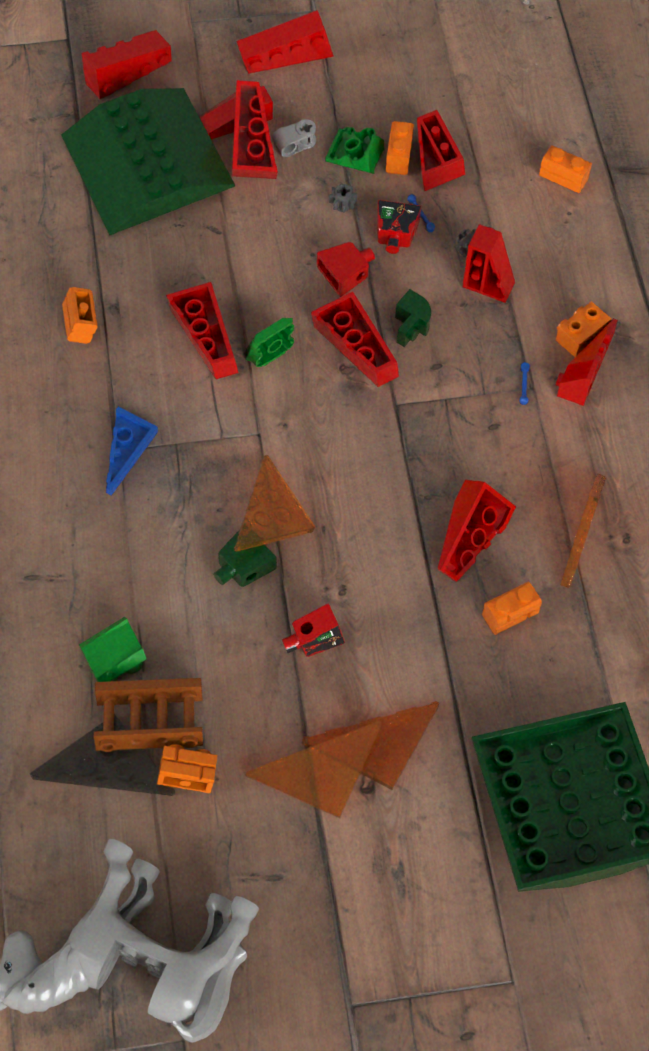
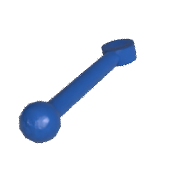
(430, 227)
(524, 368)

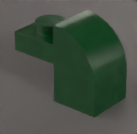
(415, 315)

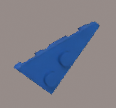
(129, 441)

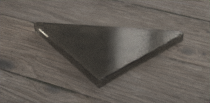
(112, 770)

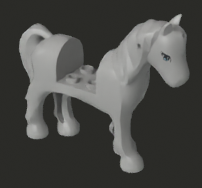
(190, 983)

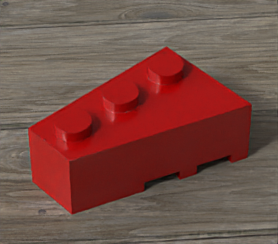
(488, 265)

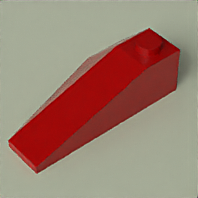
(220, 118)
(582, 370)
(474, 521)

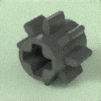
(342, 198)
(463, 241)

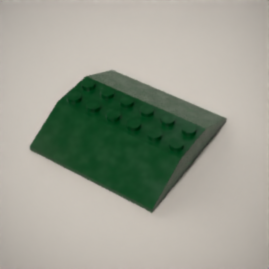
(145, 157)
(569, 797)

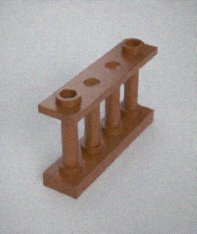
(145, 692)

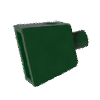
(244, 565)

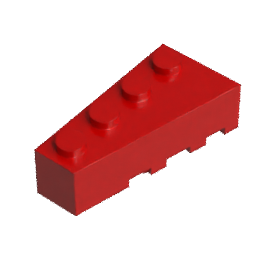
(286, 44)
(125, 62)
(251, 142)
(203, 324)
(356, 337)

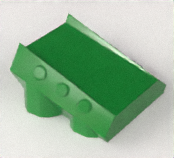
(356, 149)
(271, 343)
(113, 652)

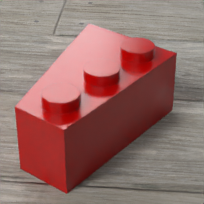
(438, 152)

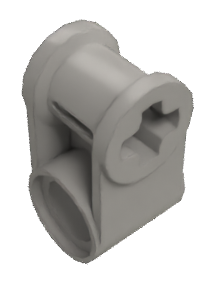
(294, 140)

